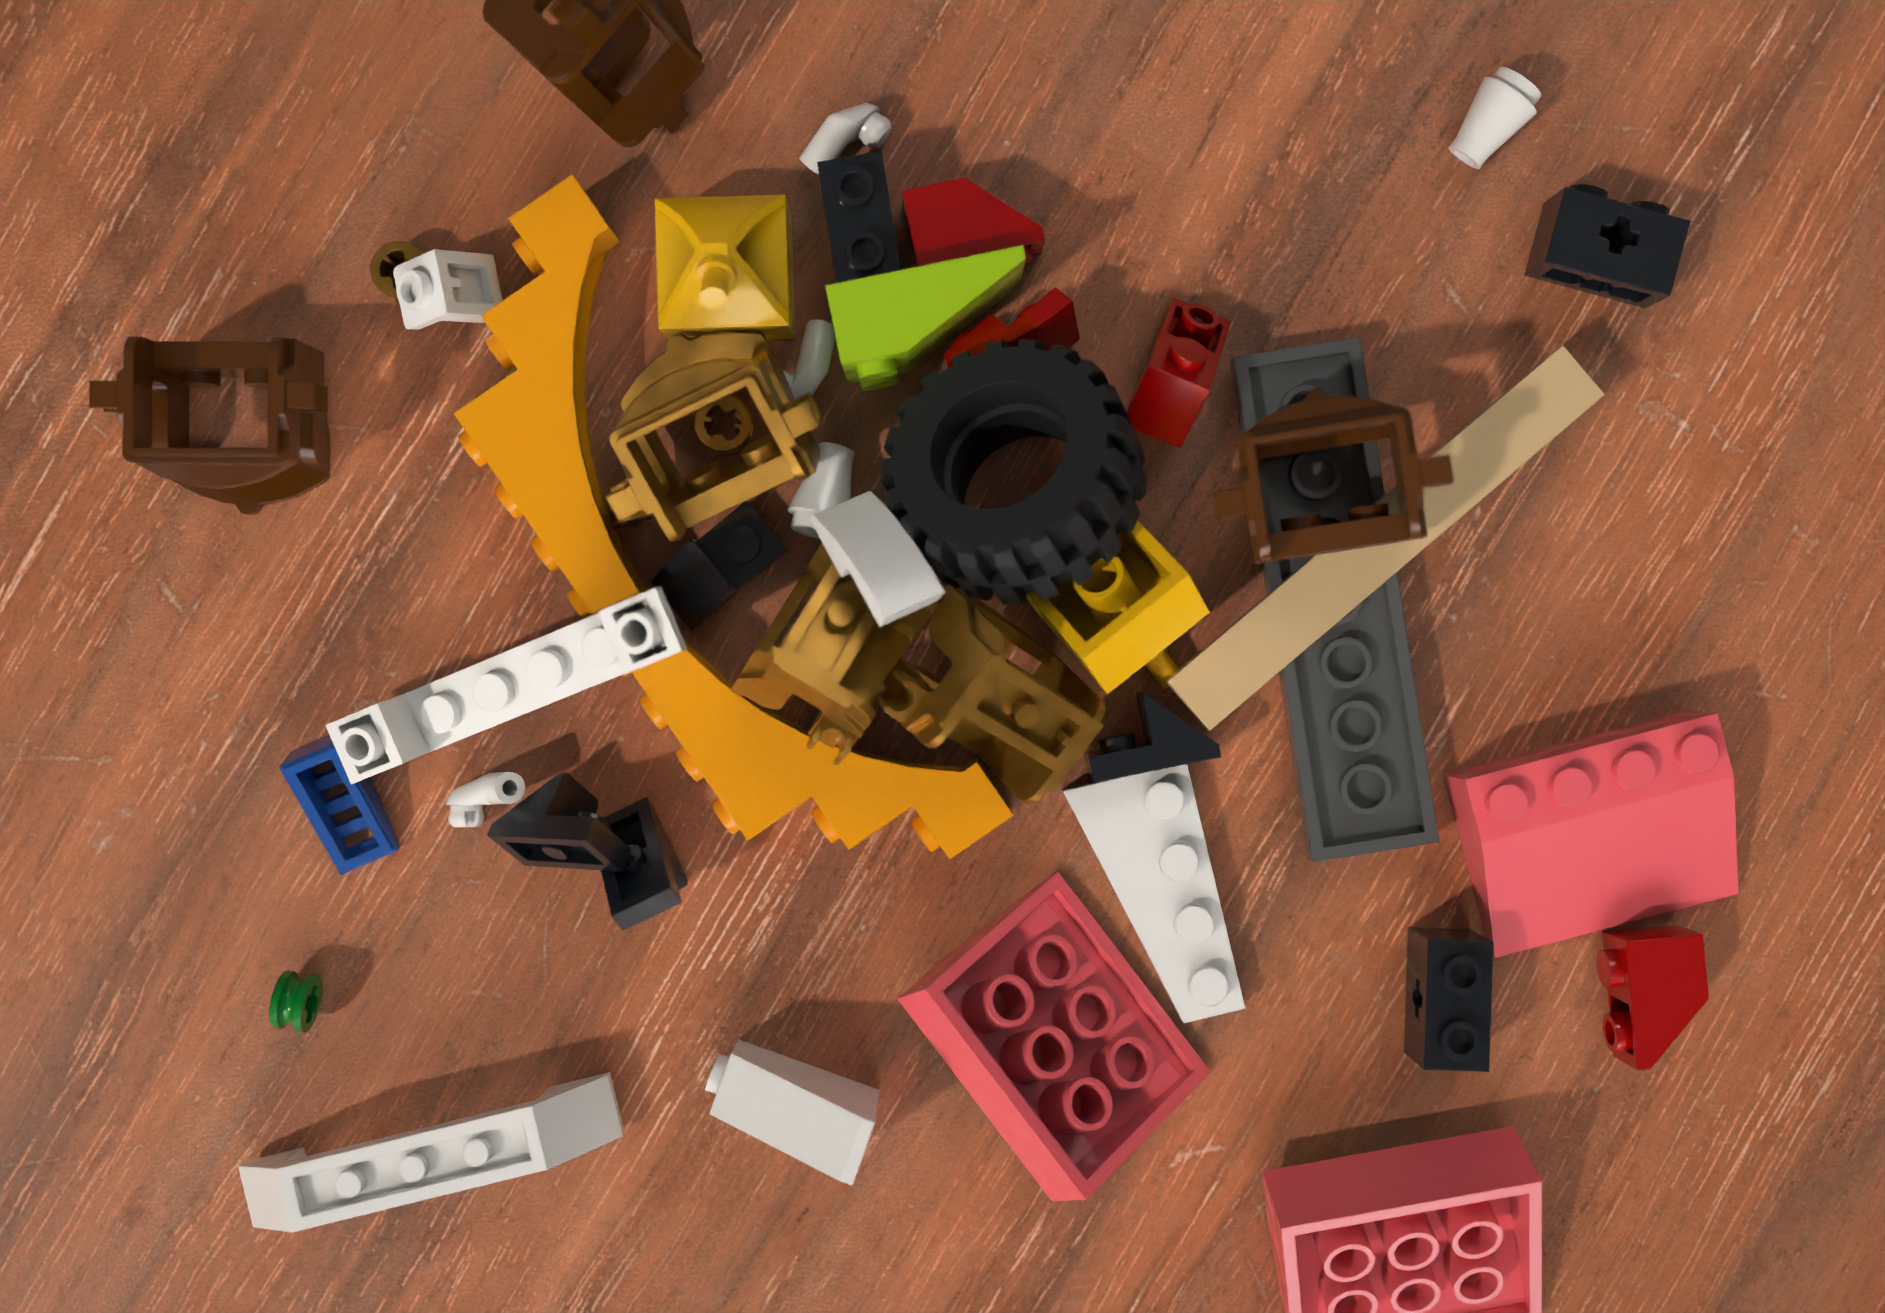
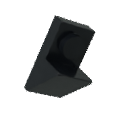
(718, 565)
(1166, 745)
(560, 830)
(652, 869)

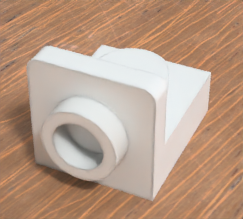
(446, 287)

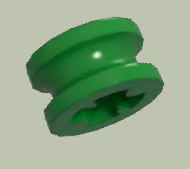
(295, 1001)

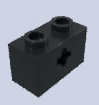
(859, 216)
(1576, 257)
(1448, 999)

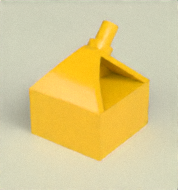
(725, 265)
(1125, 612)

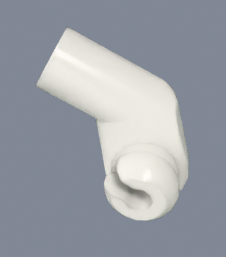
(843, 128)
(813, 358)
(491, 789)

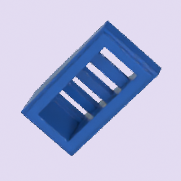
(320, 811)

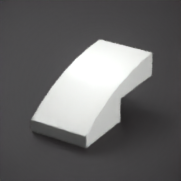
(879, 555)

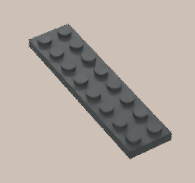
(1354, 688)

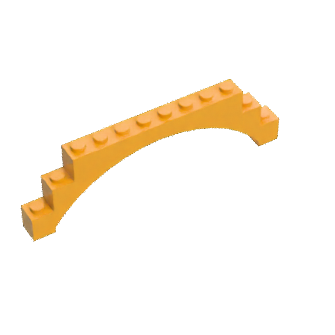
(540, 449)

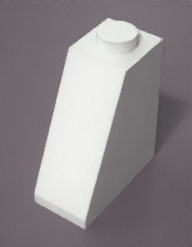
(795, 1108)

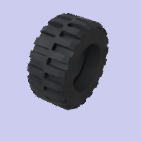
(974, 412)

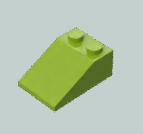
(906, 315)

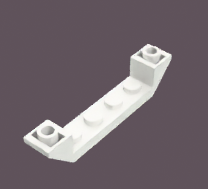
(507, 685)
(309, 1191)

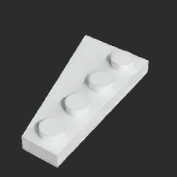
(1161, 871)

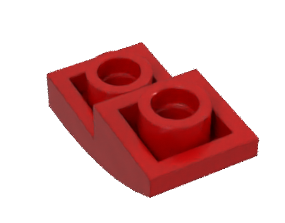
(1047, 320)

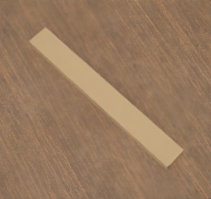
(1337, 582)

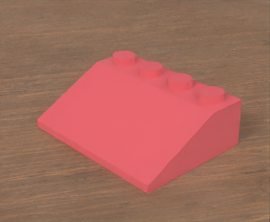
(1599, 830)
(1056, 1039)
(1410, 1229)

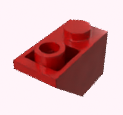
(963, 221)
(1178, 372)
(1652, 987)

